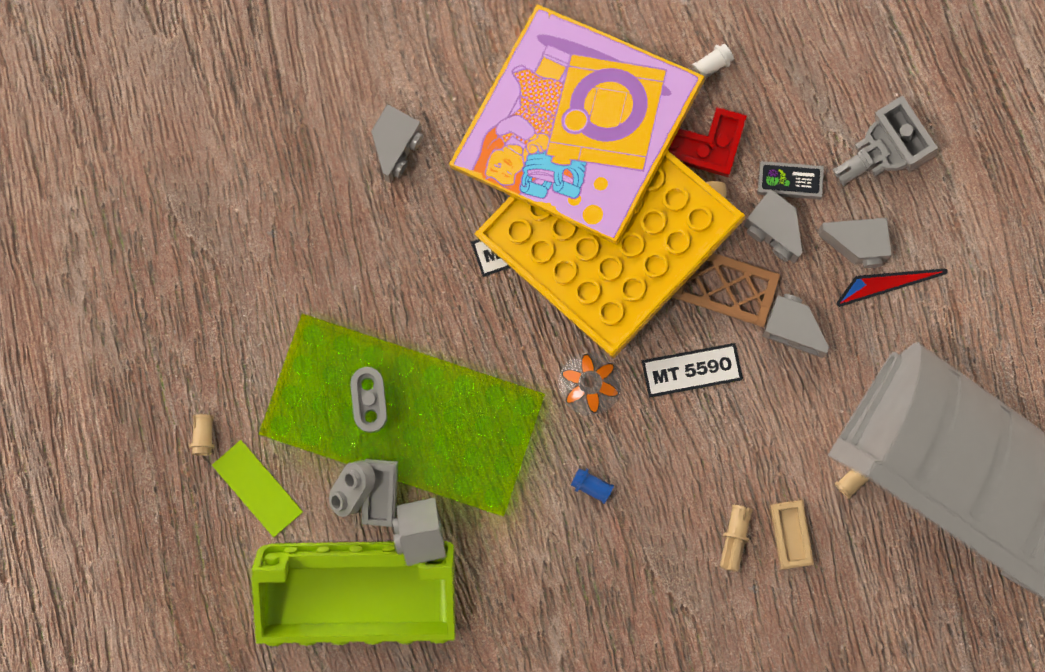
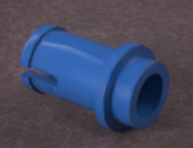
(591, 485)

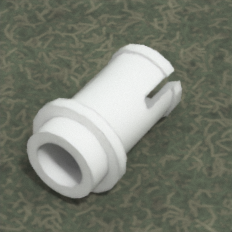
(714, 61)

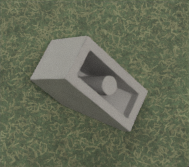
(859, 240)
(795, 326)

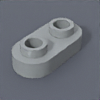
(368, 400)
(352, 488)

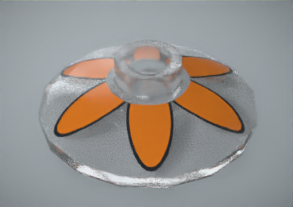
(584, 399)

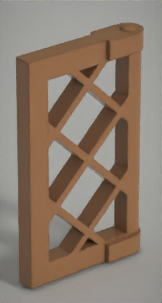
(733, 311)

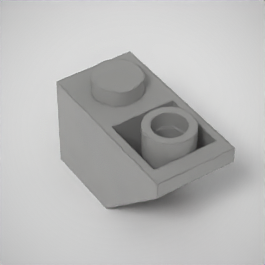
(394, 138)
(777, 225)

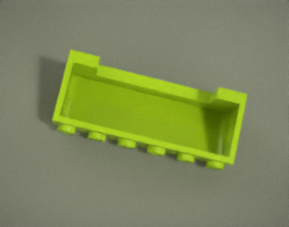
(351, 594)

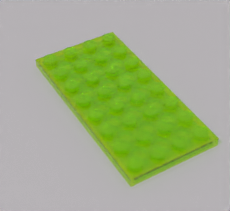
(444, 423)

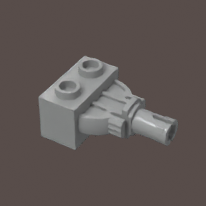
(894, 142)

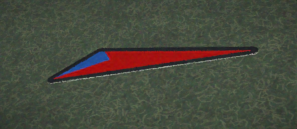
(868, 286)

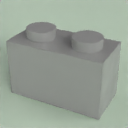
(419, 532)

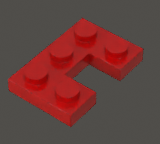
(711, 152)

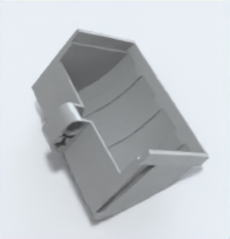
(954, 460)

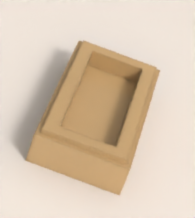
(791, 534)

